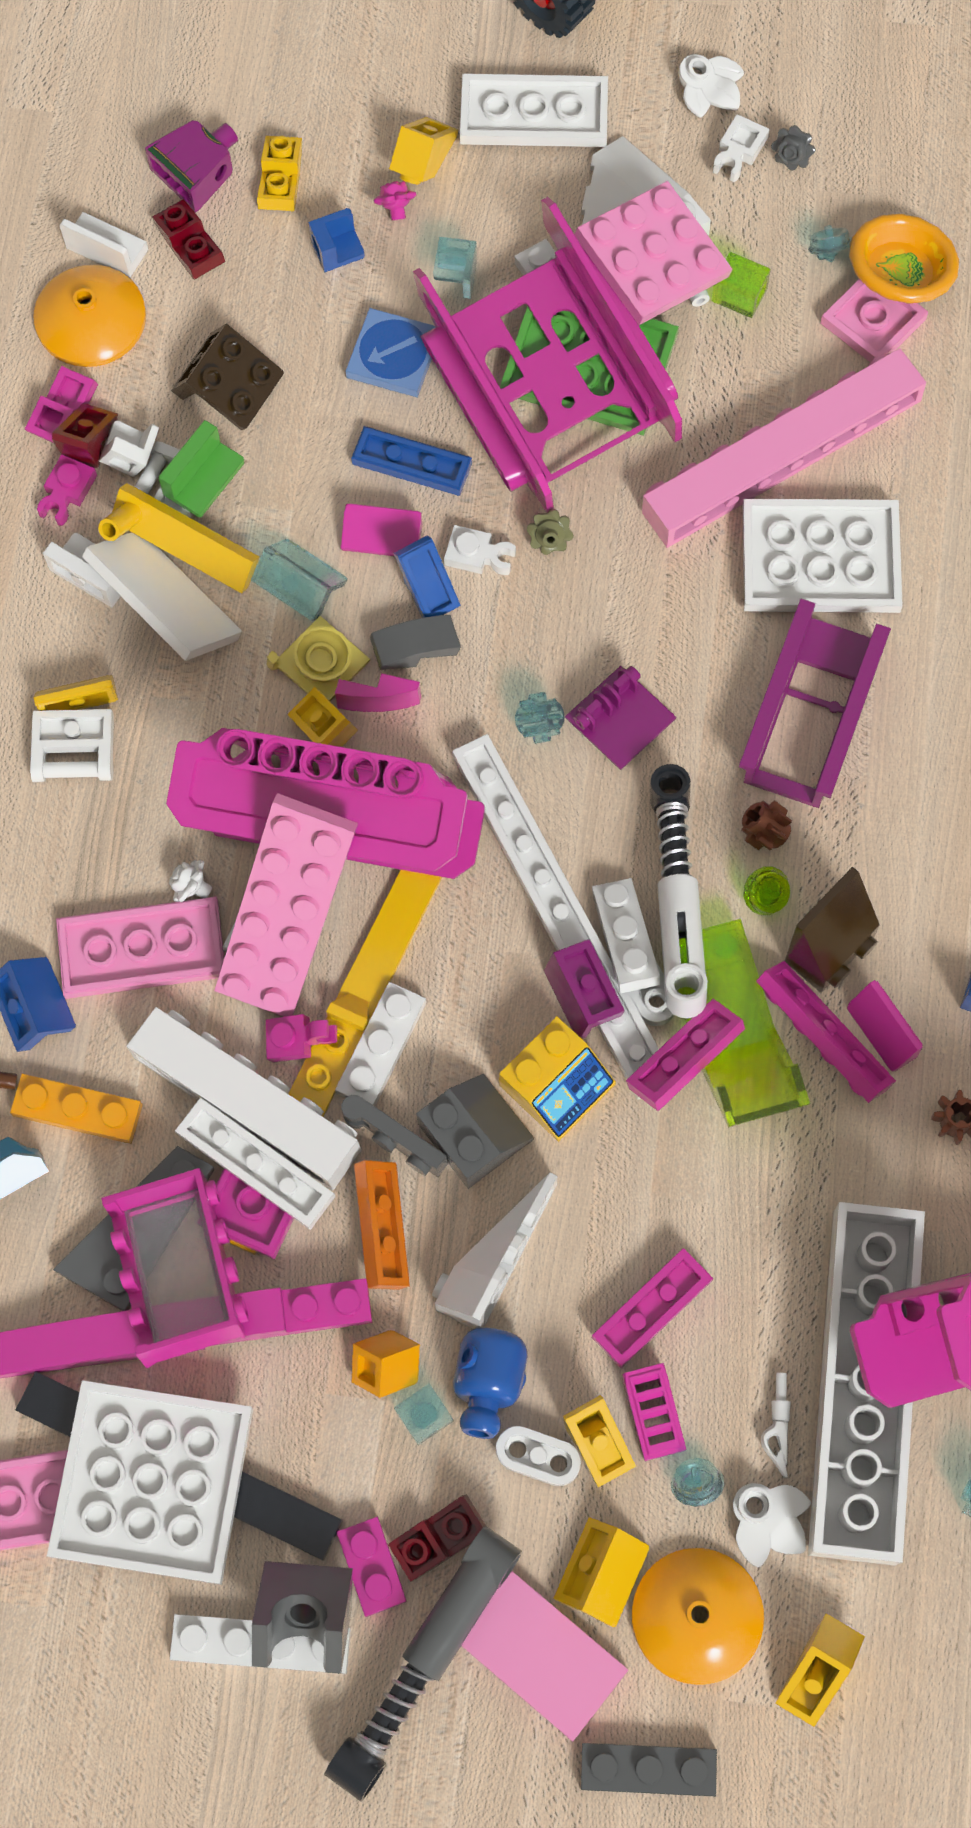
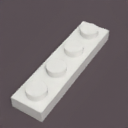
(255, 1163)
(230, 1643)

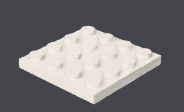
(151, 1482)

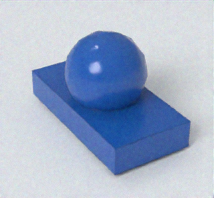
(426, 578)

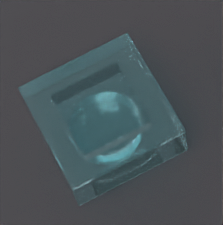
(423, 1414)

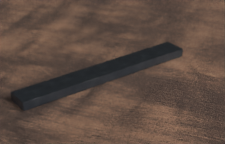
(257, 1501)

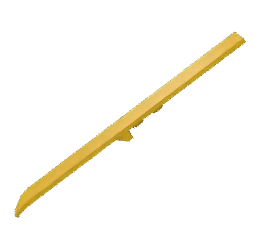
(364, 988)

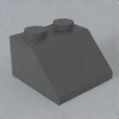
(473, 1128)

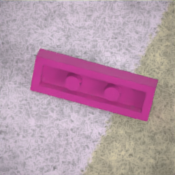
(685, 1054)
(652, 1308)

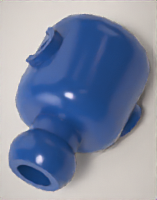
(488, 1378)

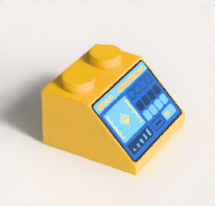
(556, 1079)

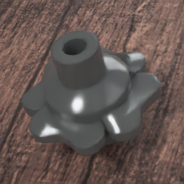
(793, 147)

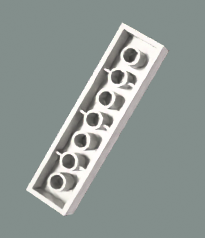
(859, 1441)

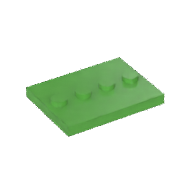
(593, 371)

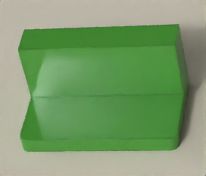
(200, 471)

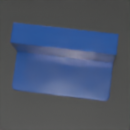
(32, 1002)

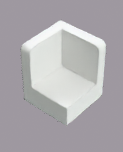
(128, 448)

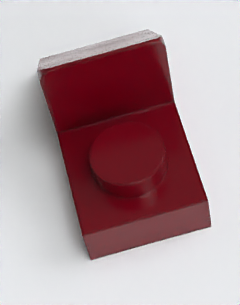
(83, 433)

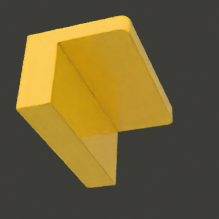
(602, 1571)

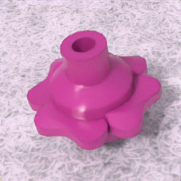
(395, 197)

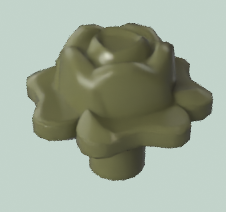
(550, 532)

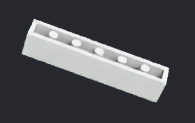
(254, 1103)

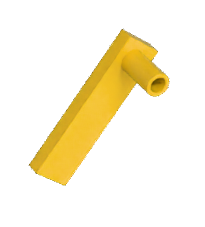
(180, 537)

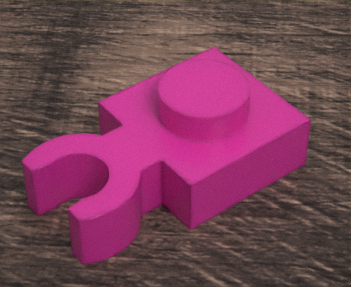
(67, 484)

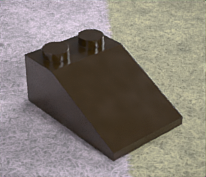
(834, 934)

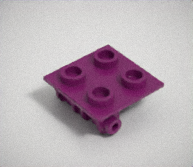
(621, 716)

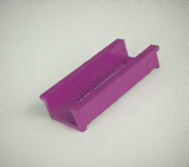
(829, 650)

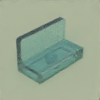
(297, 578)

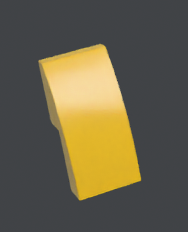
(280, 173)

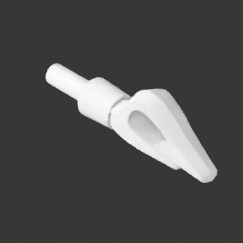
(779, 1428)

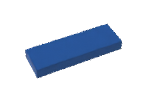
(411, 461)

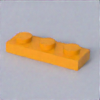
(76, 1108)

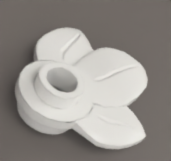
(713, 87)
(774, 1526)

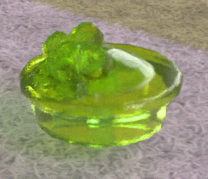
(766, 890)

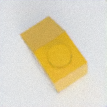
(422, 149)
(820, 1670)

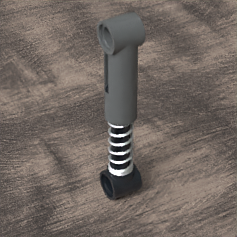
(428, 1655)

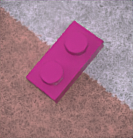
(372, 1566)

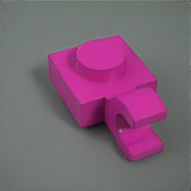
(293, 1035)

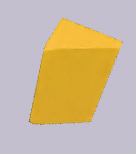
(77, 695)

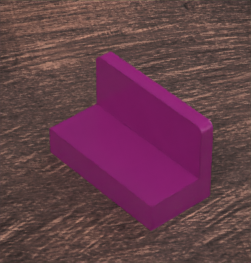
(582, 987)

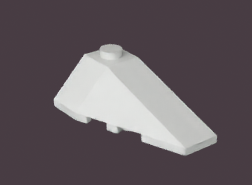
(483, 1272)

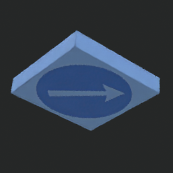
(390, 353)

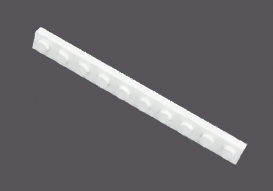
(548, 887)

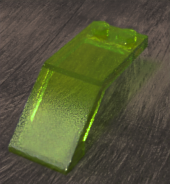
(754, 1071)

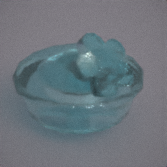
(829, 242)
(697, 1482)

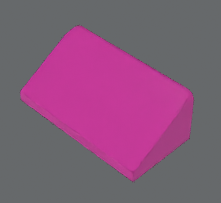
(379, 529)
(884, 1026)

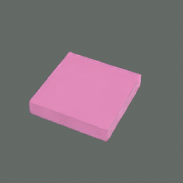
(872, 322)

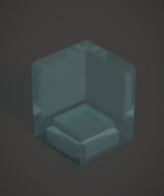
(456, 262)

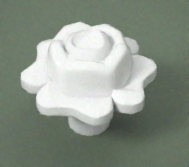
(188, 880)

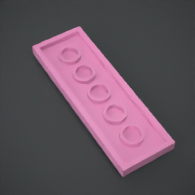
(285, 905)

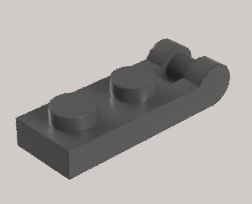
(392, 1135)

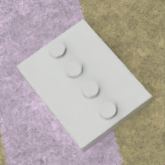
(824, 552)

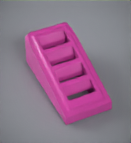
(644, 1375)

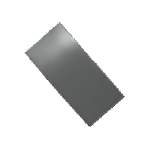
(409, 641)

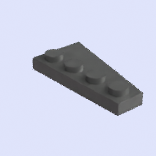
(95, 1261)

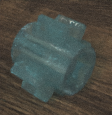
(539, 717)

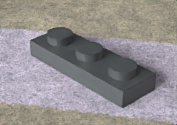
(649, 1769)

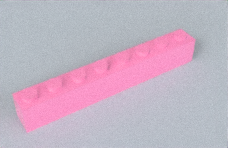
(782, 447)

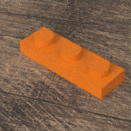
(381, 1225)

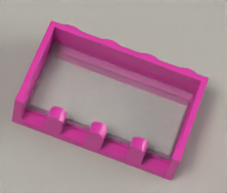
(176, 1266)

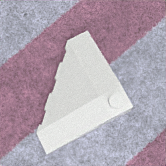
(623, 174)

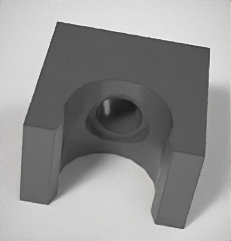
(306, 1603)

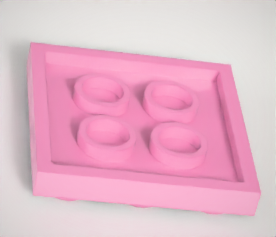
(653, 252)

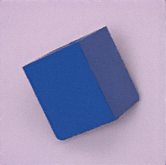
(335, 240)

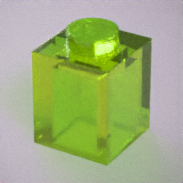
(743, 287)

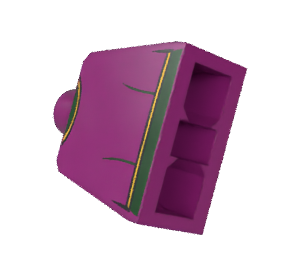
(193, 161)

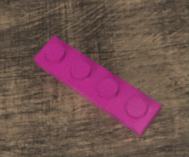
(825, 1031)

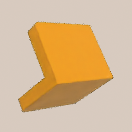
(385, 1363)

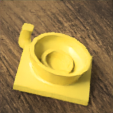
(319, 659)

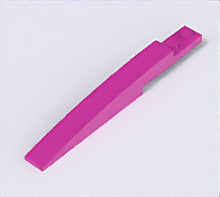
(112, 1338)

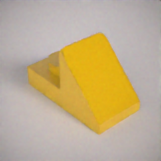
(322, 720)
(598, 1441)

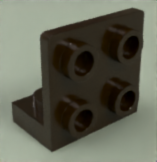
(230, 376)

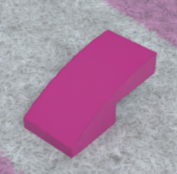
(64, 397)
(390, 695)

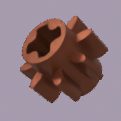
(766, 825)
(952, 1107)

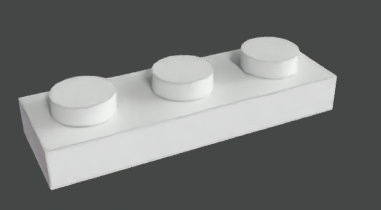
(626, 935)
(381, 1044)

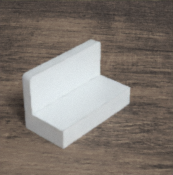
(104, 243)
(72, 567)

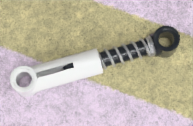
(678, 894)

